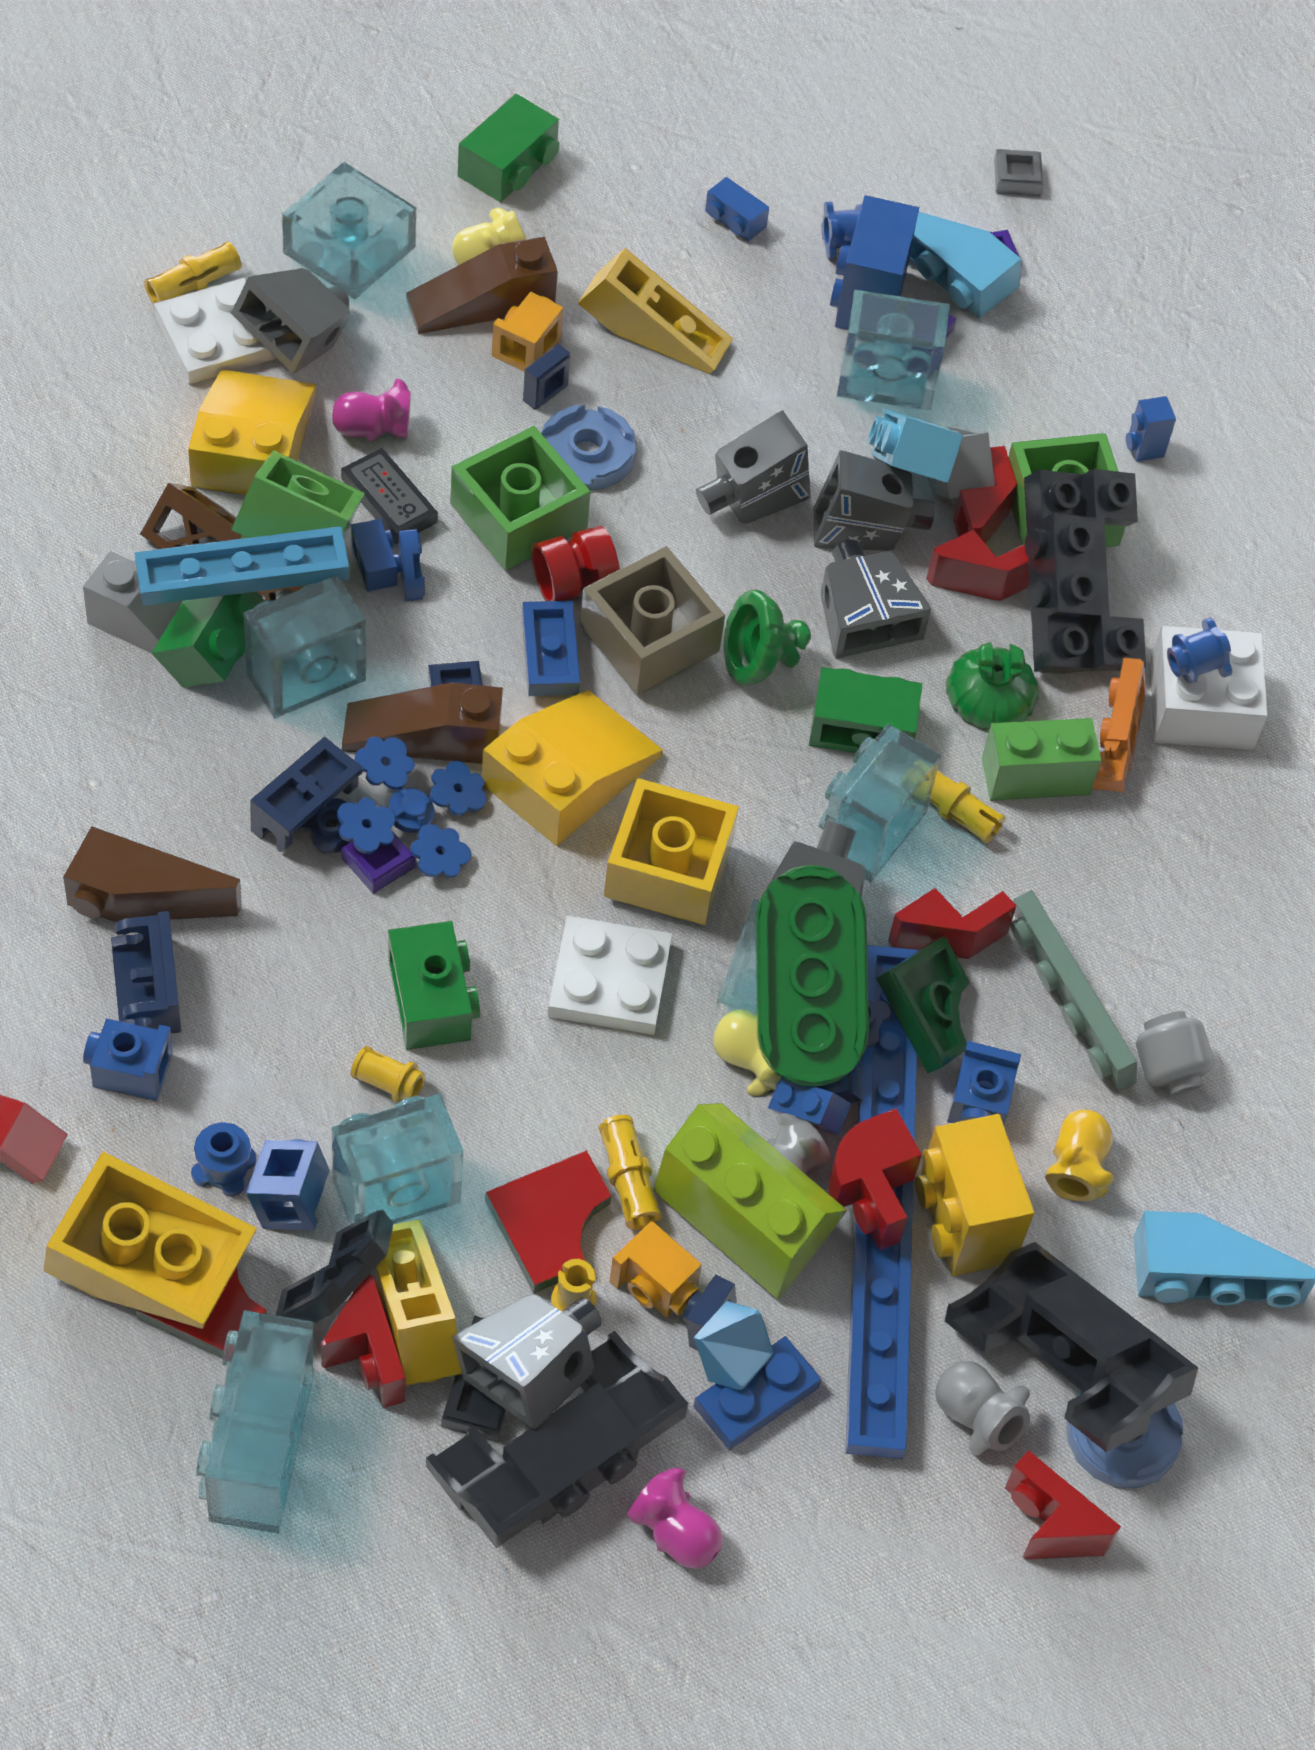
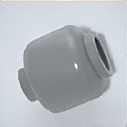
(1174, 1052)

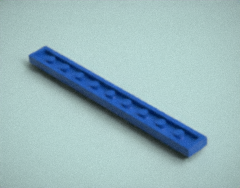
(882, 1277)

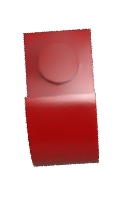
(868, 1166)

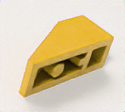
(652, 313)
(417, 1306)

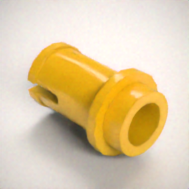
(388, 1074)
(574, 1283)

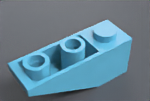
(965, 262)
(914, 444)
(1203, 1259)

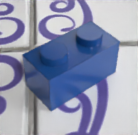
(737, 209)
(1151, 428)
(374, 554)
(817, 1106)

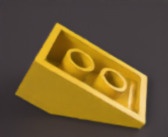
(243, 424)
(566, 763)
(146, 1244)

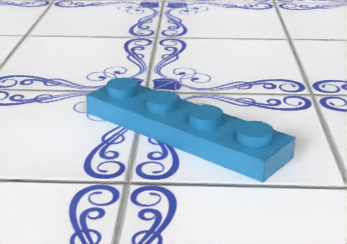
(241, 565)

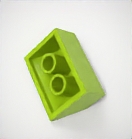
(745, 1196)

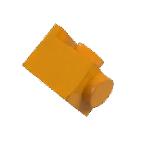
(527, 331)
(657, 1271)

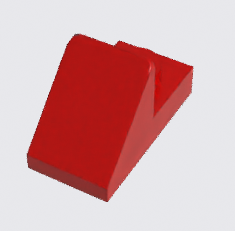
(365, 1335)
(1071, 1521)

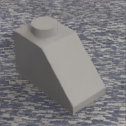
(972, 465)
(116, 604)

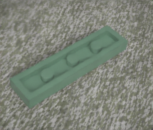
(1082, 1007)

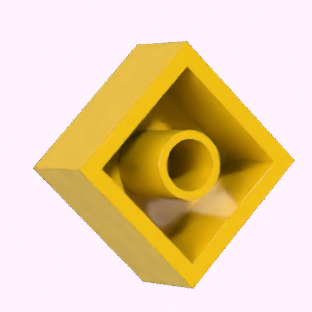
(670, 851)
(974, 1194)

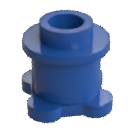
(834, 227)
(1200, 653)
(223, 1158)

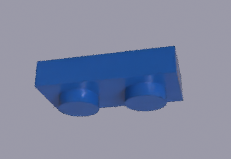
(550, 648)
(771, 1392)

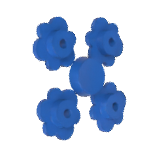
(411, 808)

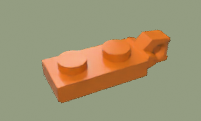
(1121, 731)

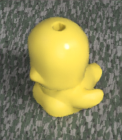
(484, 236)
(738, 1044)

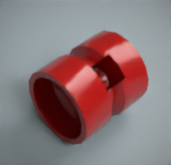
(568, 567)

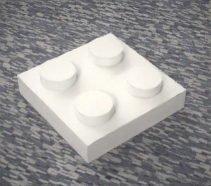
(207, 334)
(610, 975)

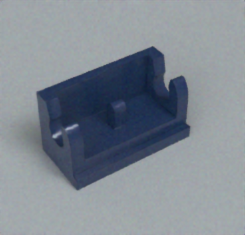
(303, 791)
(146, 972)

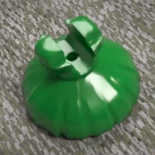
(760, 638)
(992, 686)

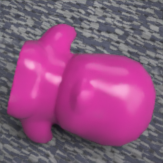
(371, 415)
(678, 1526)

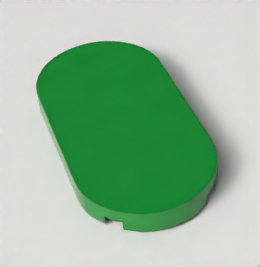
(811, 976)

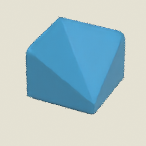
(733, 1345)

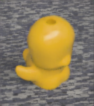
(1080, 1151)

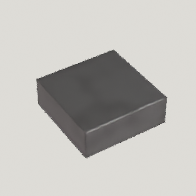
(1018, 172)

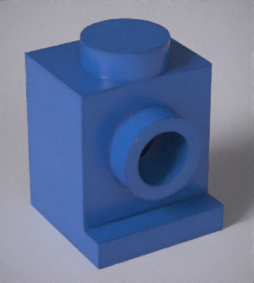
(129, 1058)
(984, 1083)
(288, 1184)

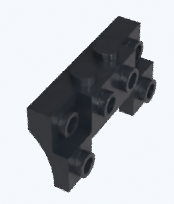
(1070, 570)
(1083, 1337)
(568, 1454)

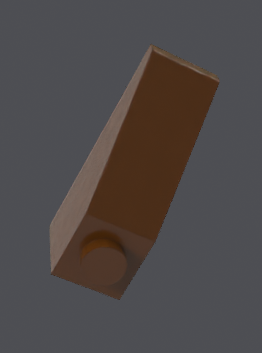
(485, 286)
(432, 721)
(131, 880)

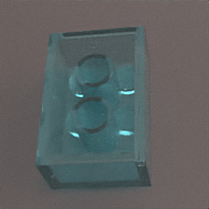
(257, 1421)

